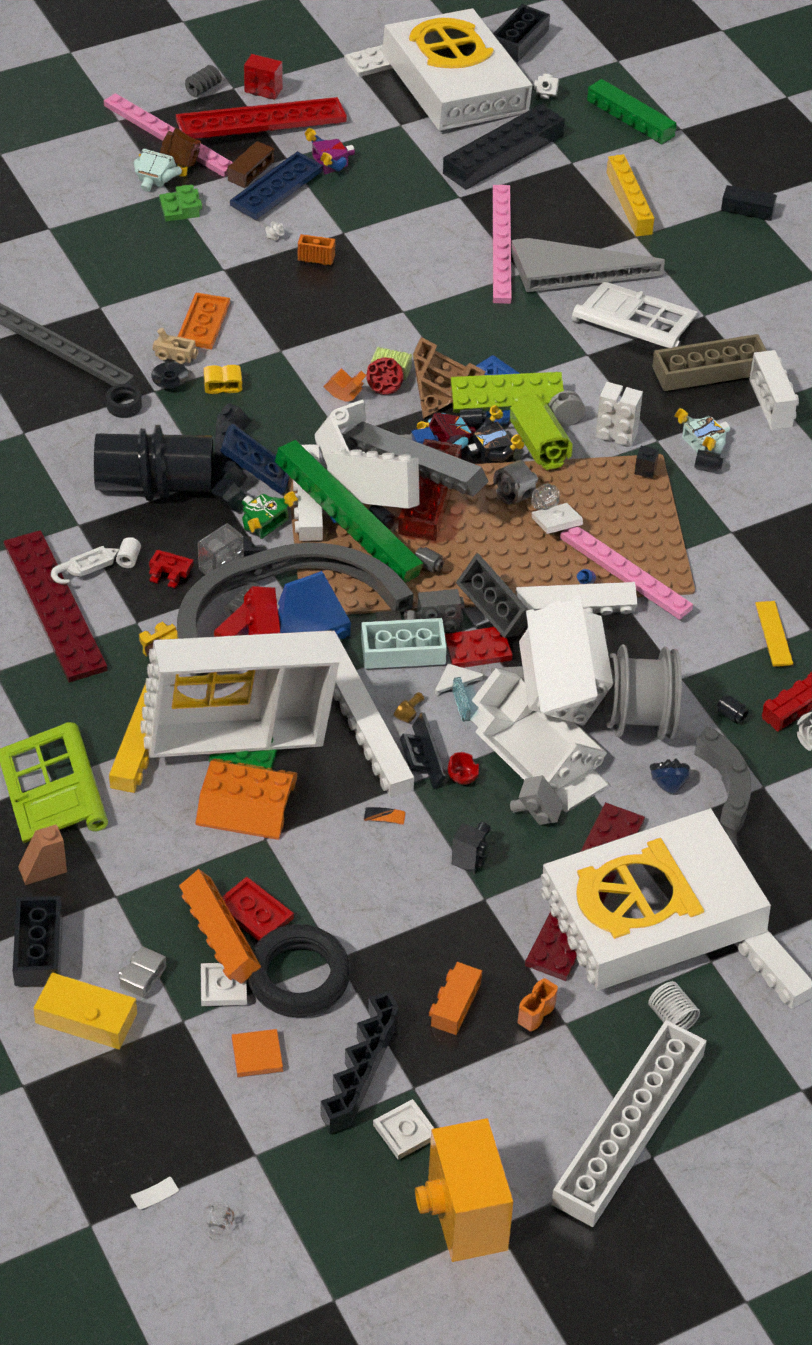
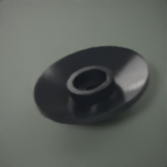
(169, 375)

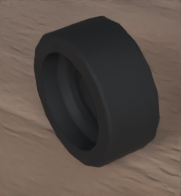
(123, 410)

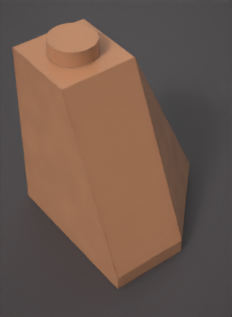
(43, 856)

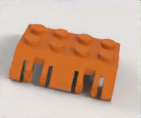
(244, 798)

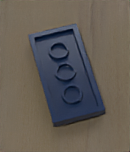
(254, 458)

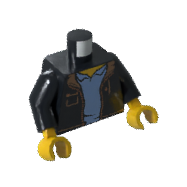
(492, 441)

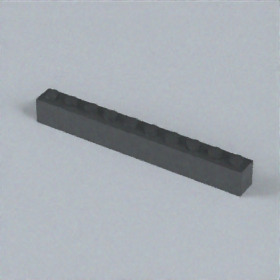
(432, 463)

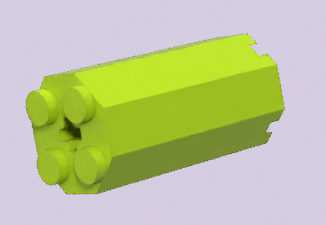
(540, 431)

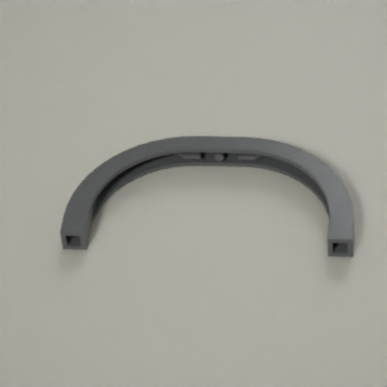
(285, 558)

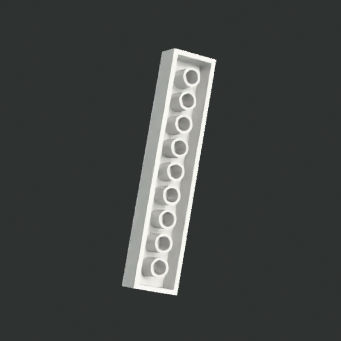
(628, 1123)

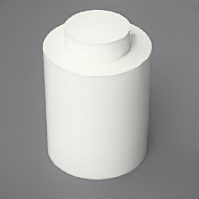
(128, 552)

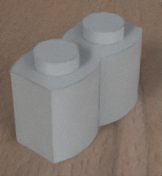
(142, 971)

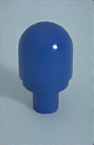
(586, 576)

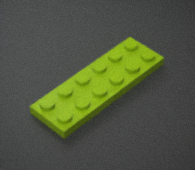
(502, 389)

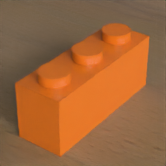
(455, 998)

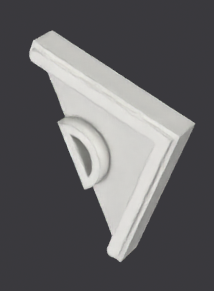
(452, 672)

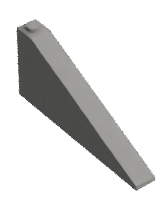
(562, 265)

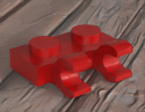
(170, 563)

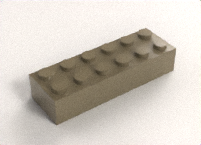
(706, 362)

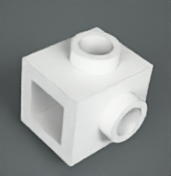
(551, 90)

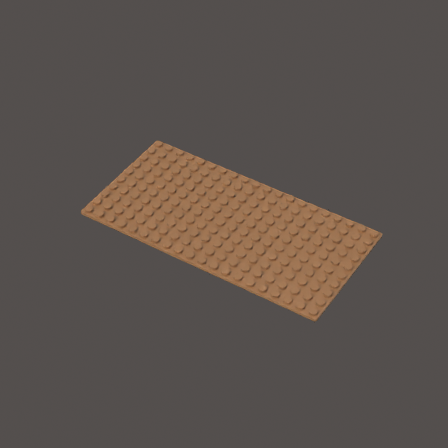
(617, 507)

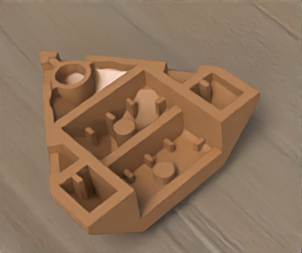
(435, 375)

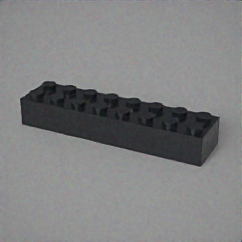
(503, 146)

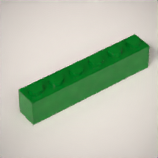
(631, 111)

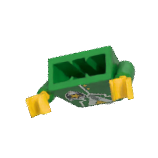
(266, 513)

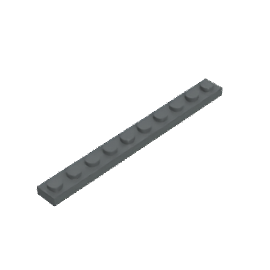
(63, 348)

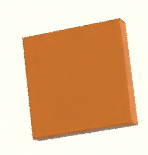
(257, 1053)

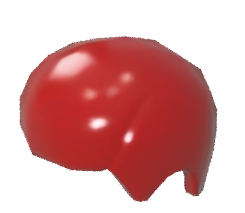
(462, 768)

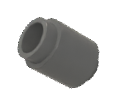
(431, 560)

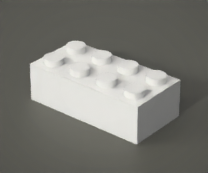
(773, 389)

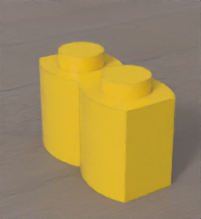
(222, 379)

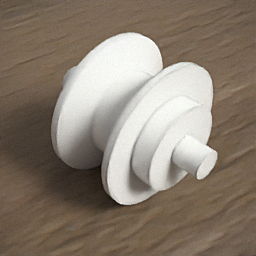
(274, 231)

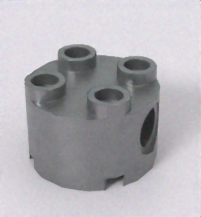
(515, 482)

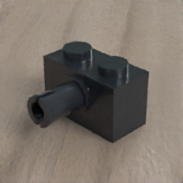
(470, 847)

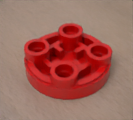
(384, 376)

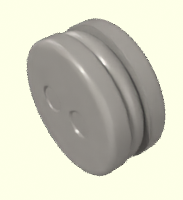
(567, 407)

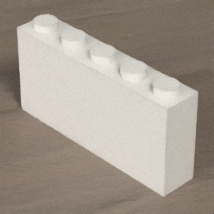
(377, 478)

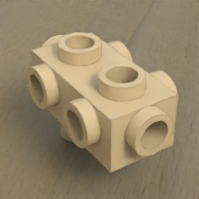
(174, 348)

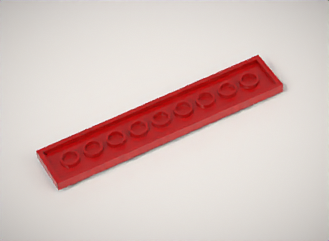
(261, 118)

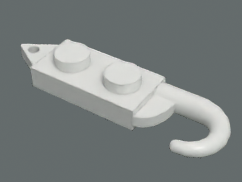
(85, 563)

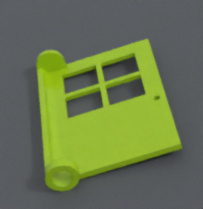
(56, 802)

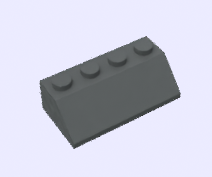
(493, 597)

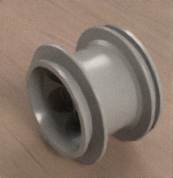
(644, 692)

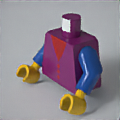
(329, 152)

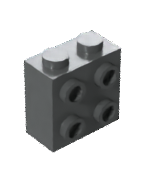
(444, 605)

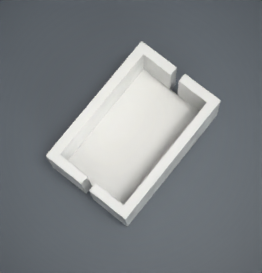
(618, 419)

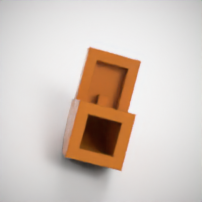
(343, 386)

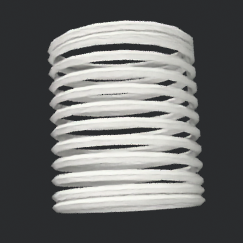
(669, 1003)

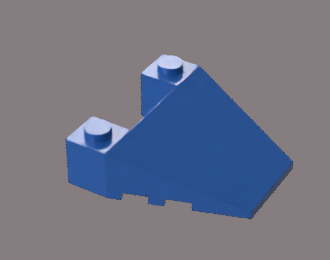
(311, 607)

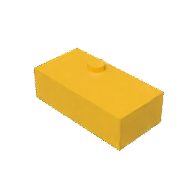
(85, 1010)

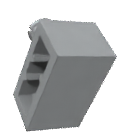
(538, 799)

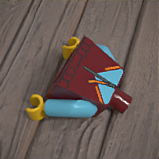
(449, 429)

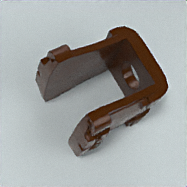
(181, 147)

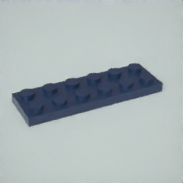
(276, 185)

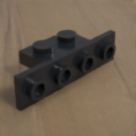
(422, 751)

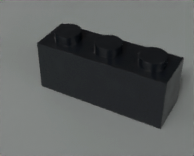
(748, 202)

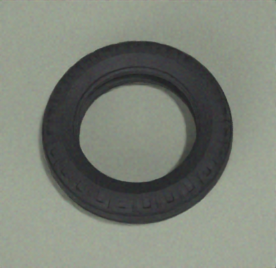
(303, 1003)

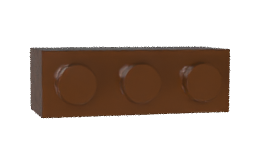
(250, 164)

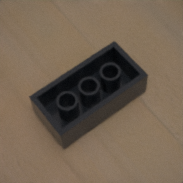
(522, 31)
(37, 939)

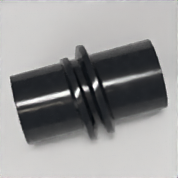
(153, 463)

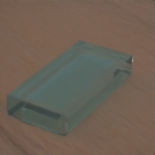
(461, 699)

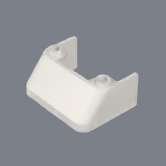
(329, 434)

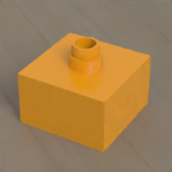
(467, 1190)

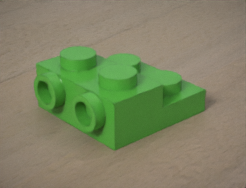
(181, 204)

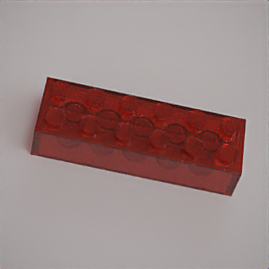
(426, 518)

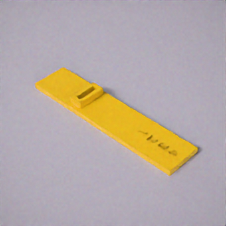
(774, 633)

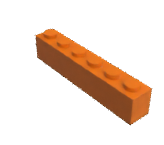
(219, 926)

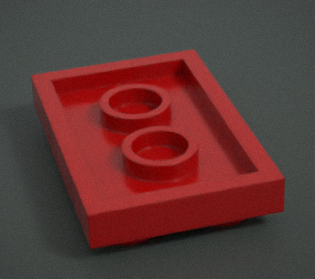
(477, 647)
(256, 909)

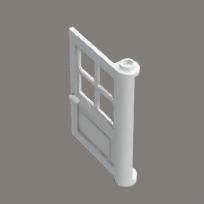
(615, 305)

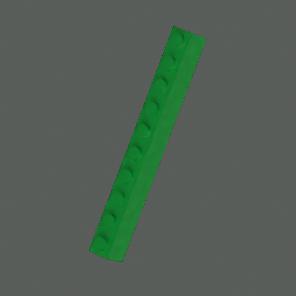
(347, 510)

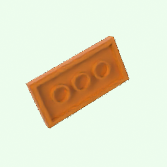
(204, 319)

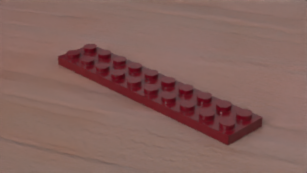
(55, 607)
(551, 949)

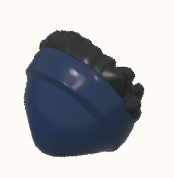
(670, 775)

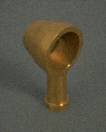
(406, 711)

